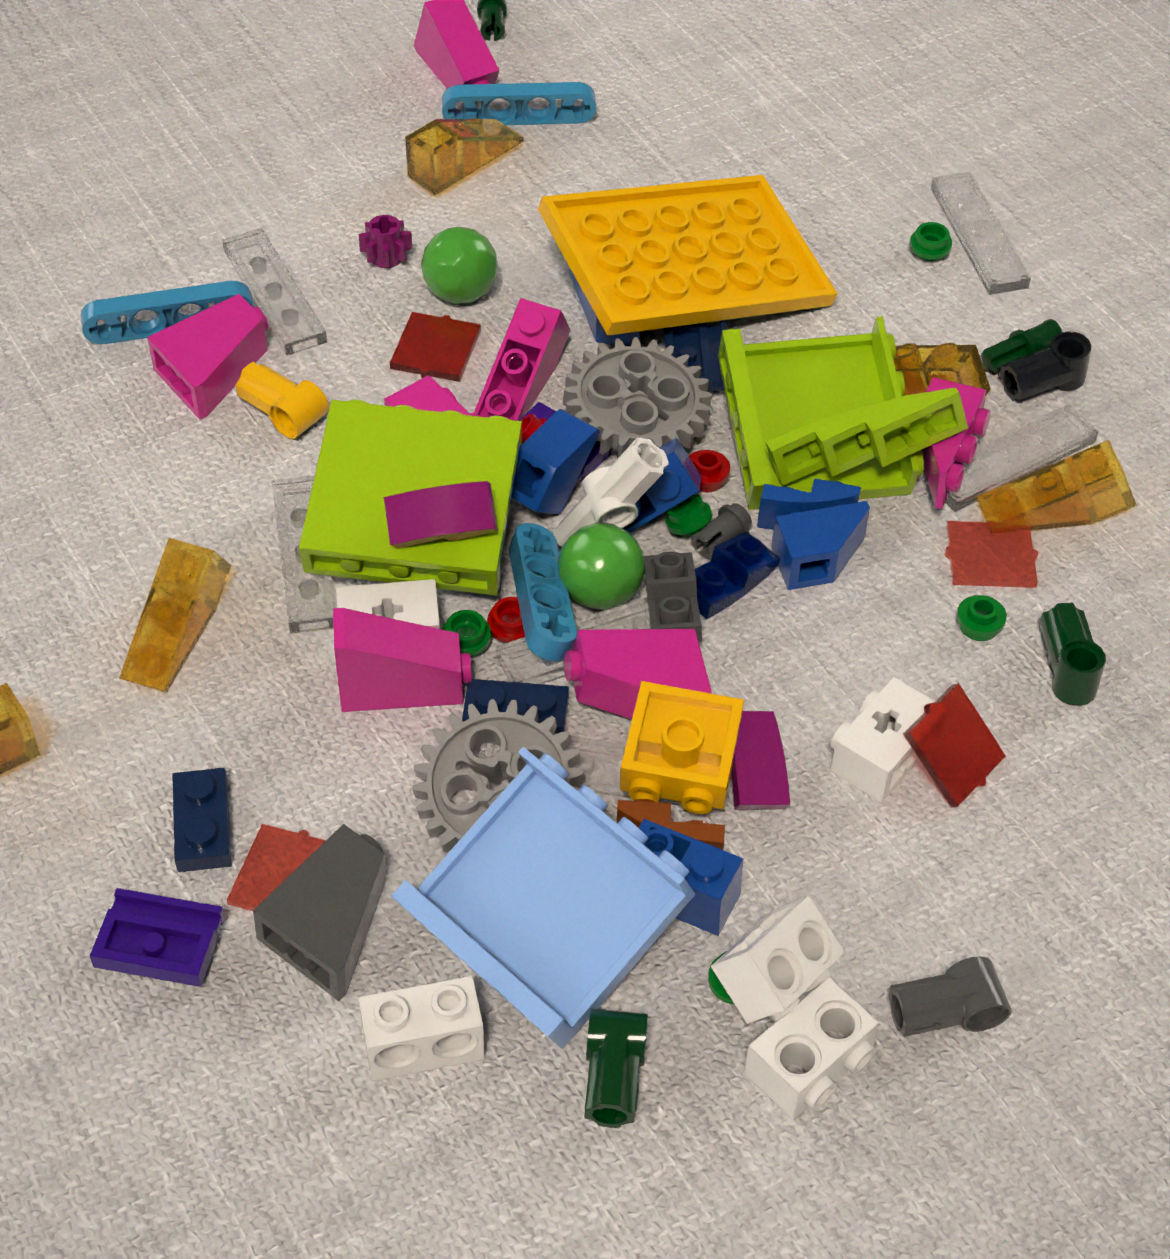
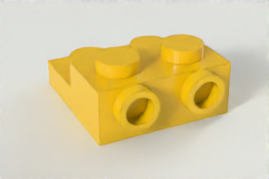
(681, 747)

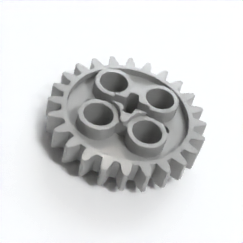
(638, 395)
(458, 746)

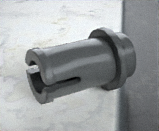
(729, 523)

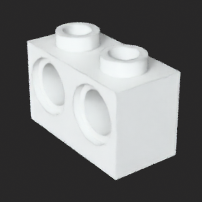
(778, 961)
(422, 1028)
(801, 1041)

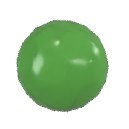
(459, 265)
(601, 566)

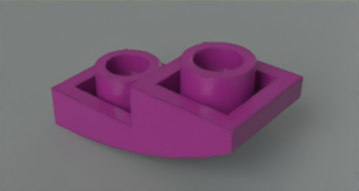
(440, 513)
(759, 764)

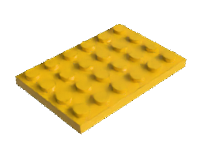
(685, 253)

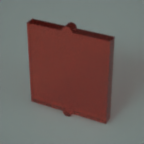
(435, 346)
(990, 557)
(954, 745)
(268, 863)

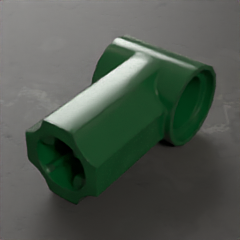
(1073, 654)
(614, 1053)

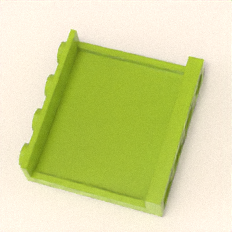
(803, 380)
(397, 450)

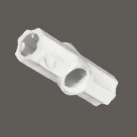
(615, 489)

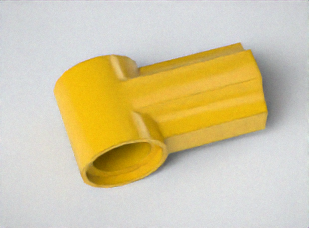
(288, 404)

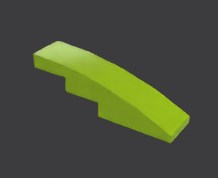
(877, 430)

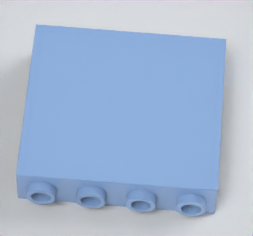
(550, 898)

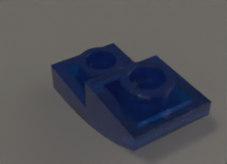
(732, 572)

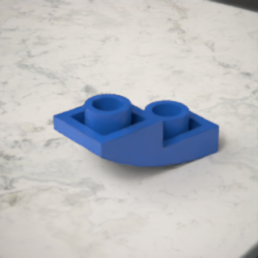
(785, 500)

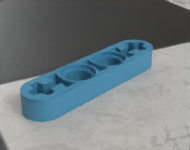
(519, 96)
(164, 303)
(532, 552)

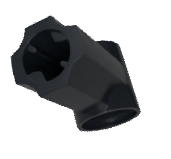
(1058, 367)

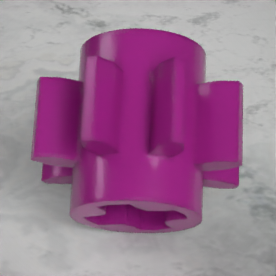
(385, 241)

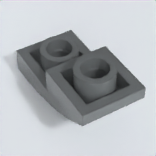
(672, 592)

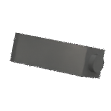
(325, 910)

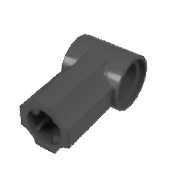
(963, 996)

